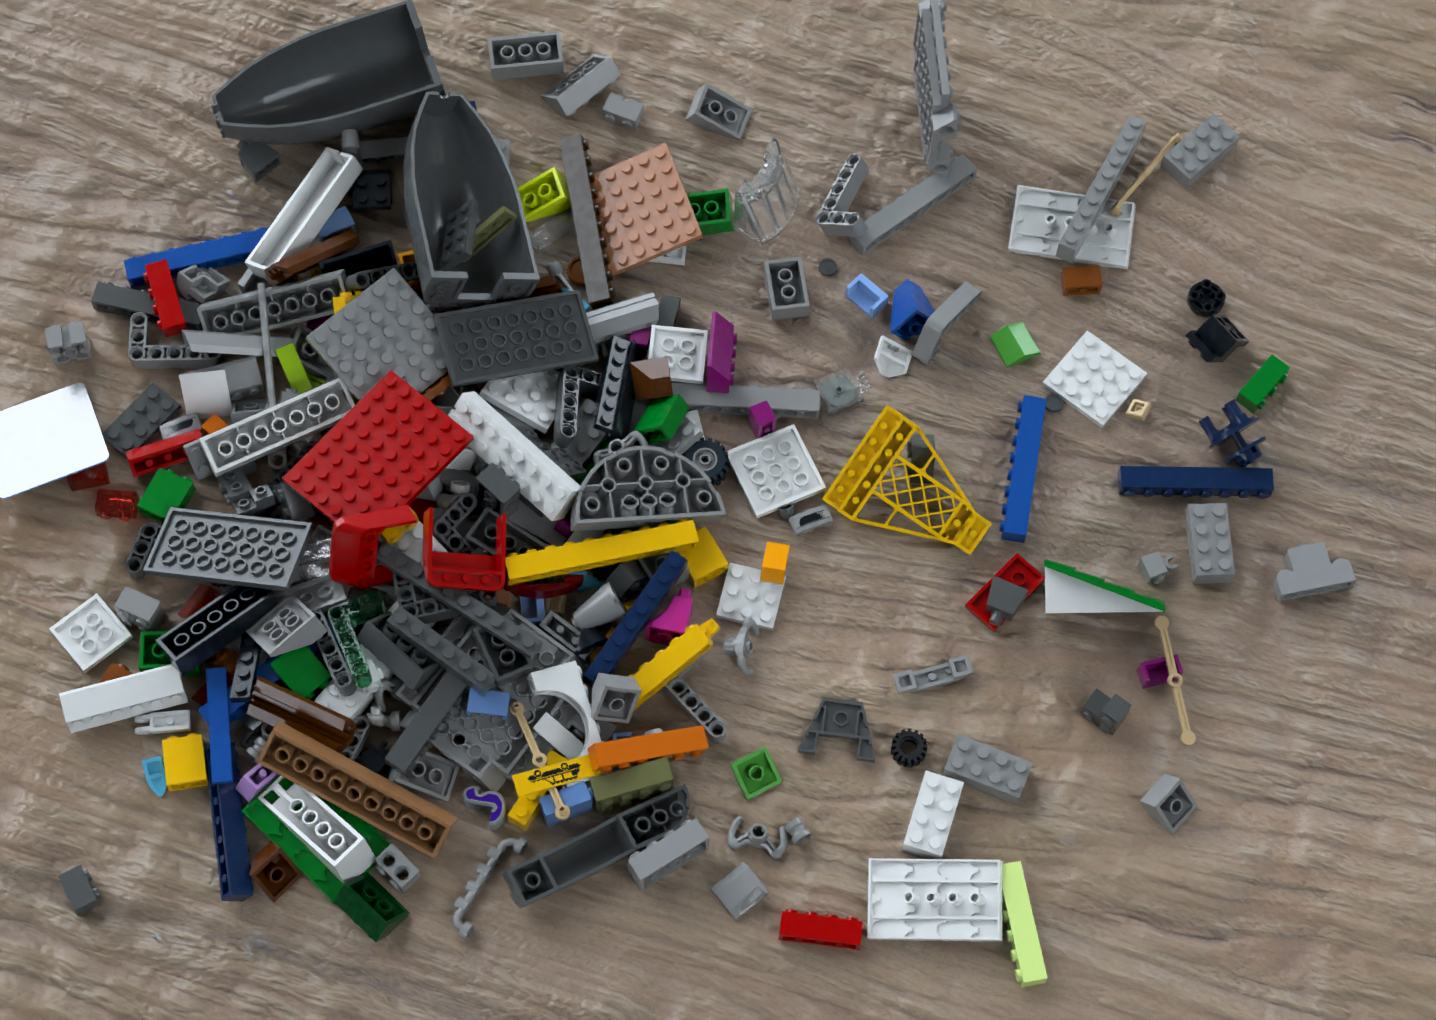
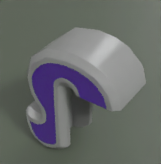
(488, 801)

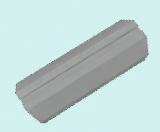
(623, 317)
(231, 342)

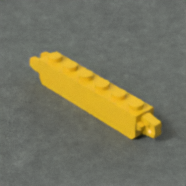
(674, 659)

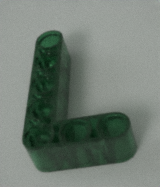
(343, 619)

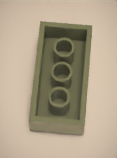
(631, 785)

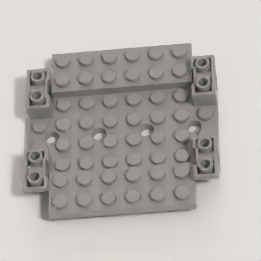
(937, 115)
(494, 746)

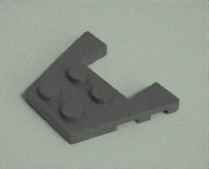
(839, 720)

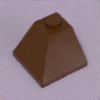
(651, 378)
(274, 871)

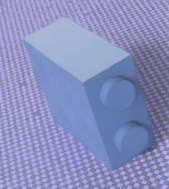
(576, 797)

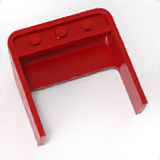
(356, 544)
(464, 570)

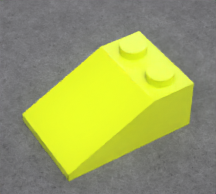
(545, 195)

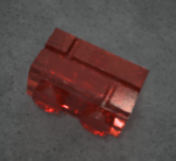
(116, 504)

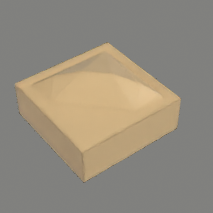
(1138, 409)

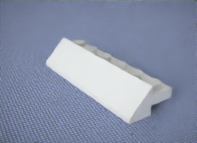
(123, 698)

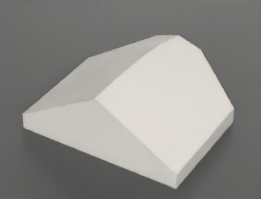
(892, 358)

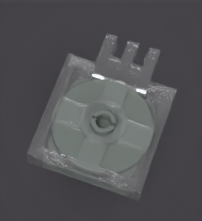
(842, 389)

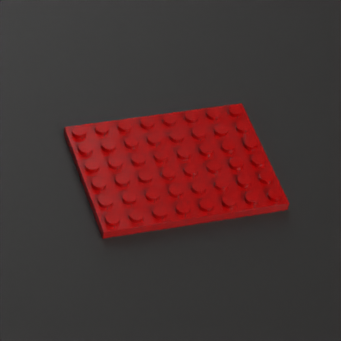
(379, 453)

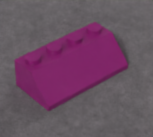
(720, 355)

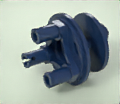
(1238, 423)

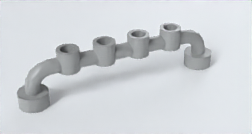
(484, 872)

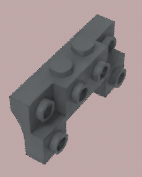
(240, 493)

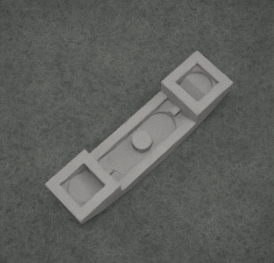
(933, 676)

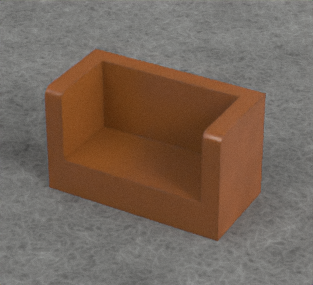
(1081, 280)

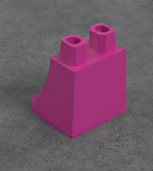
(672, 620)

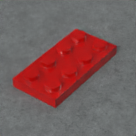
(1015, 571)

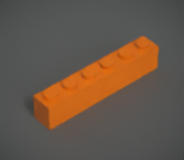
(647, 748)

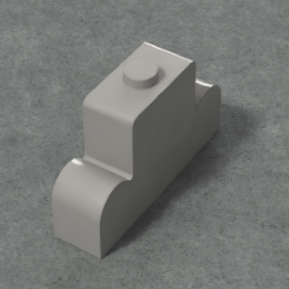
(1311, 573)

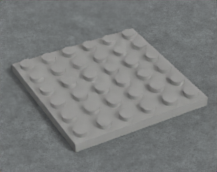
(380, 333)

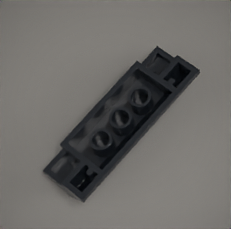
(616, 389)

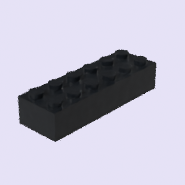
(215, 626)

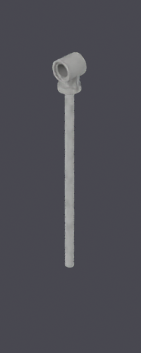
(269, 370)

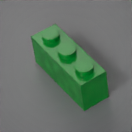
(1263, 384)

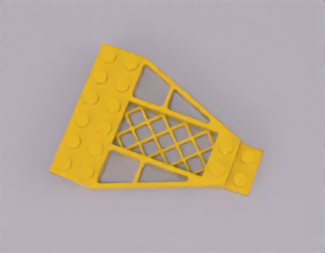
(873, 460)

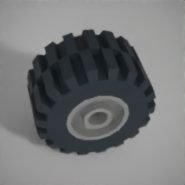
(710, 458)

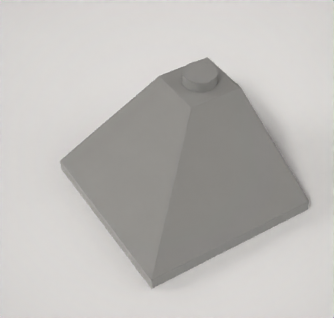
(287, 627)

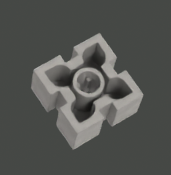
(68, 342)

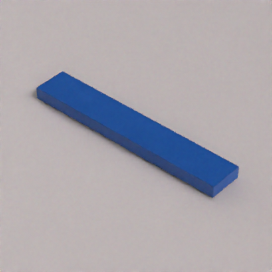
(219, 725)

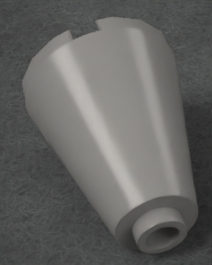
(599, 609)

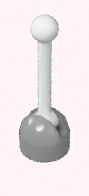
(556, 269)

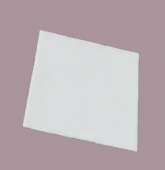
(206, 393)

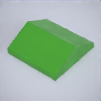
(1014, 344)
(755, 773)

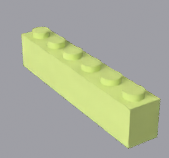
(1021, 927)

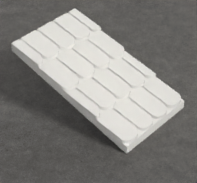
(1045, 214)
(935, 900)

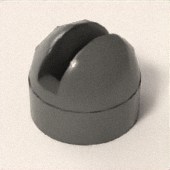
(787, 511)

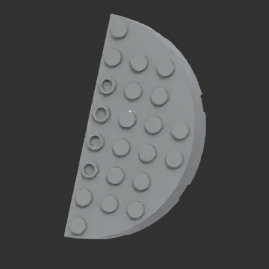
(644, 489)

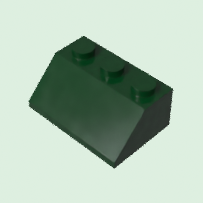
(371, 906)

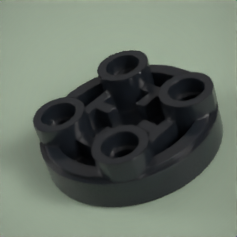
(1206, 298)

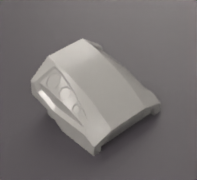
(740, 890)

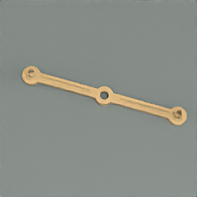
(1115, 209)
(517, 710)
(1187, 737)

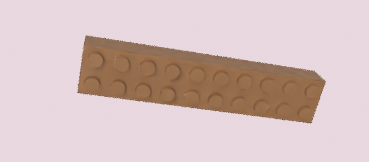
(356, 789)

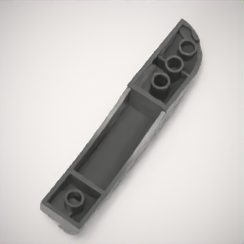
(597, 847)

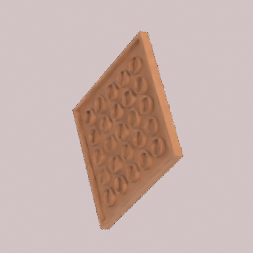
(644, 209)

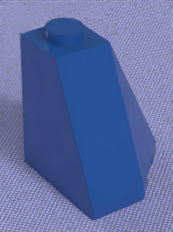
(909, 310)

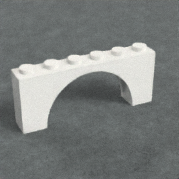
(566, 683)

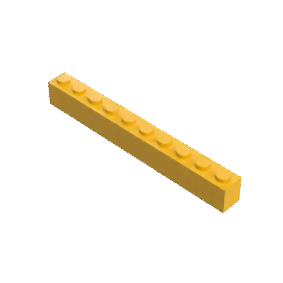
(600, 552)

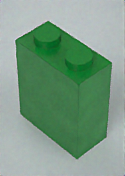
(662, 418)
(164, 492)
(301, 672)

